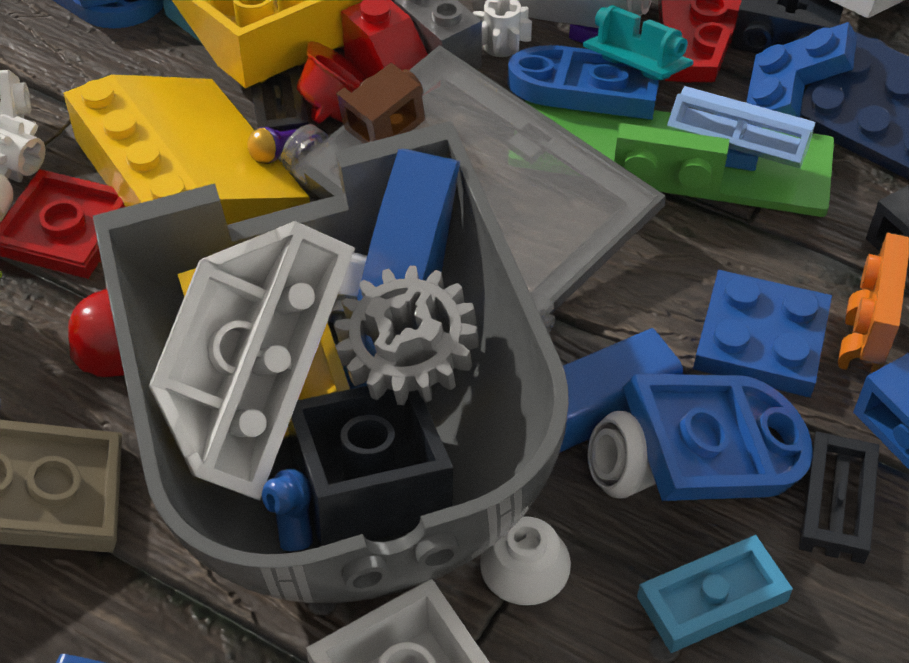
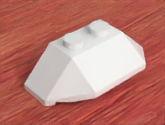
(246, 351)

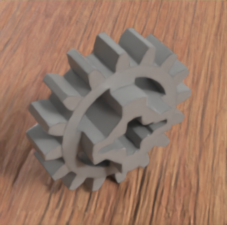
(406, 335)

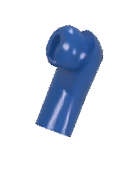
(290, 498)

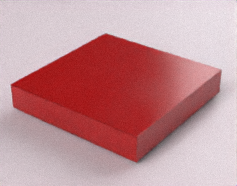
(55, 224)

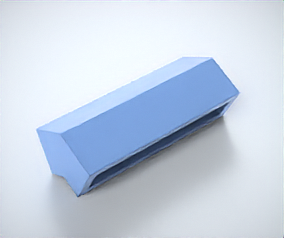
(742, 135)

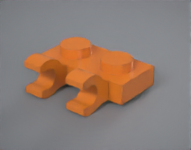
(878, 307)

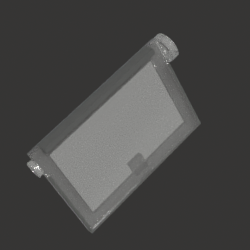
(550, 191)

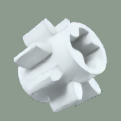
(504, 26)
(19, 149)

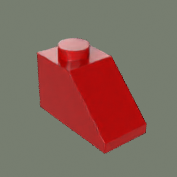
(380, 35)

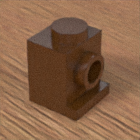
(383, 105)

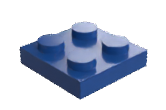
(764, 332)

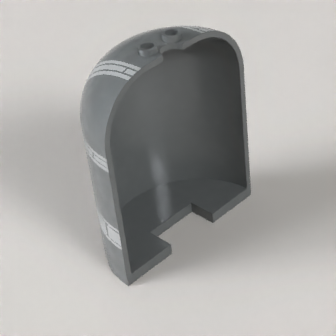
(496, 424)

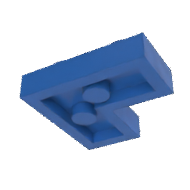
(785, 69)

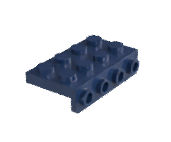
(866, 106)

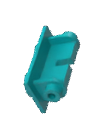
(654, 52)

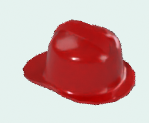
(323, 77)

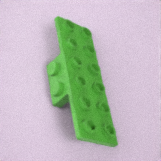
(696, 163)

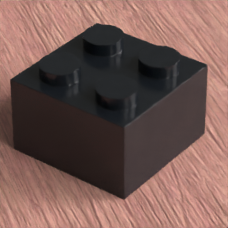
(369, 463)

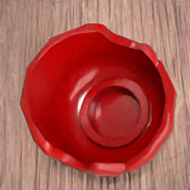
(93, 336)

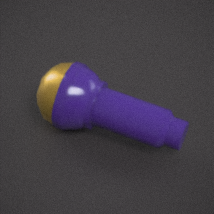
(267, 144)

